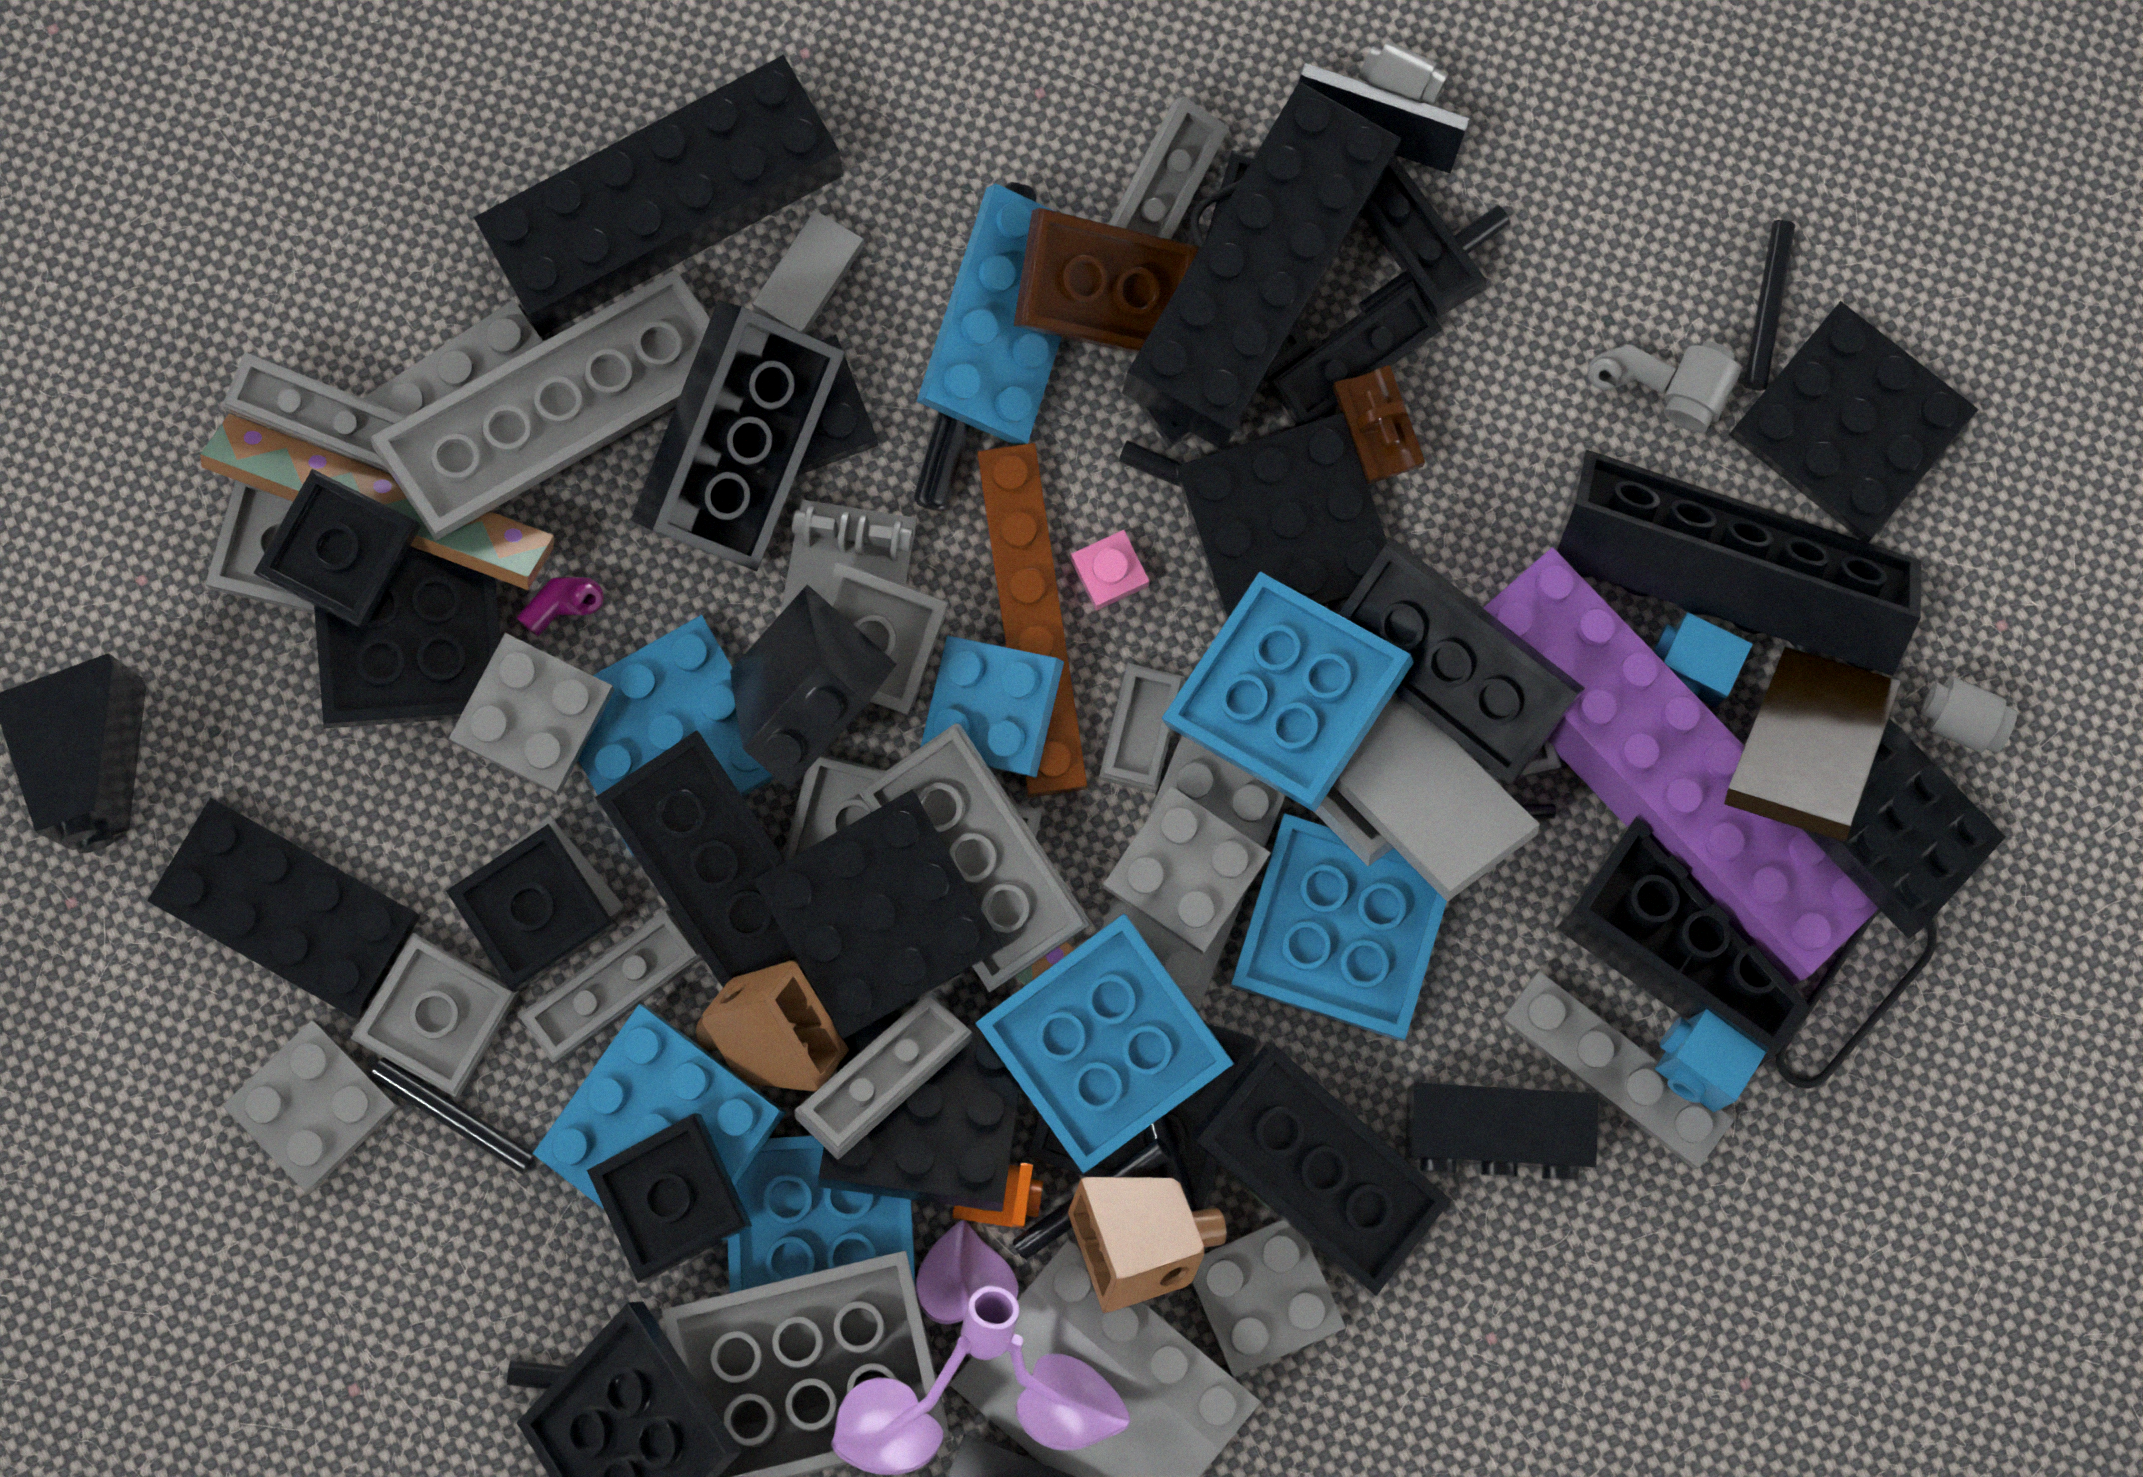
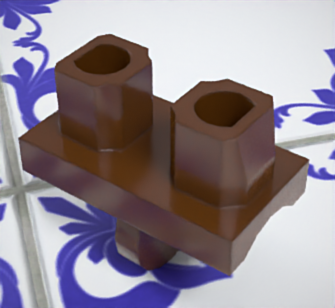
(1379, 424)

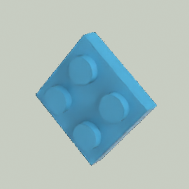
(998, 699)

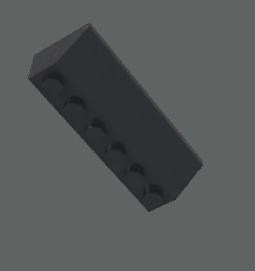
(1741, 563)

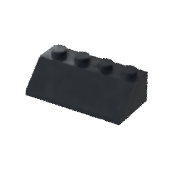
(737, 435)

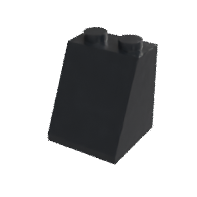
(804, 685)
(77, 749)

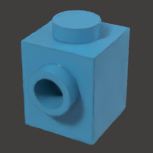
(1702, 656)
(1707, 1060)

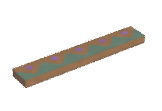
(283, 463)

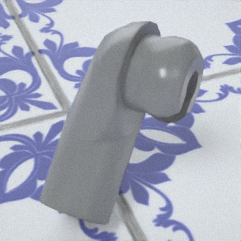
(1627, 365)

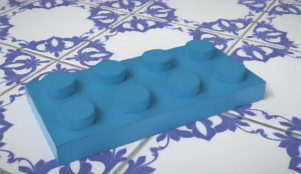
(981, 362)

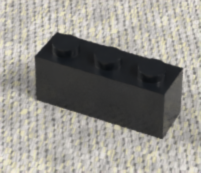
(1501, 1130)

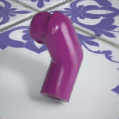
(561, 597)

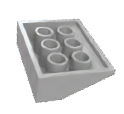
(793, 1350)
(1175, 1394)

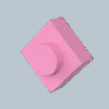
(1109, 570)

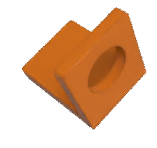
(1020, 1200)

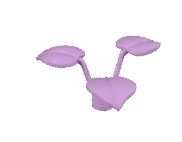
(964, 1279)

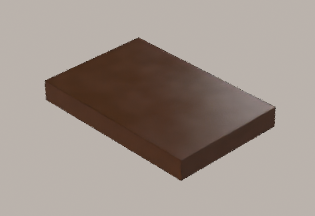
(1097, 280)

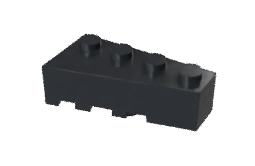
(1676, 945)

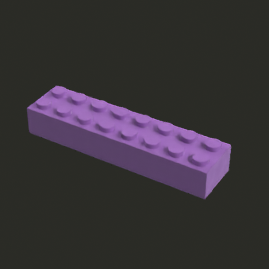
(1670, 761)

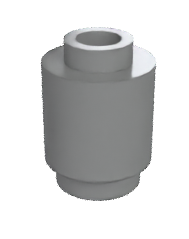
(1403, 73)
(1701, 386)
(1968, 715)

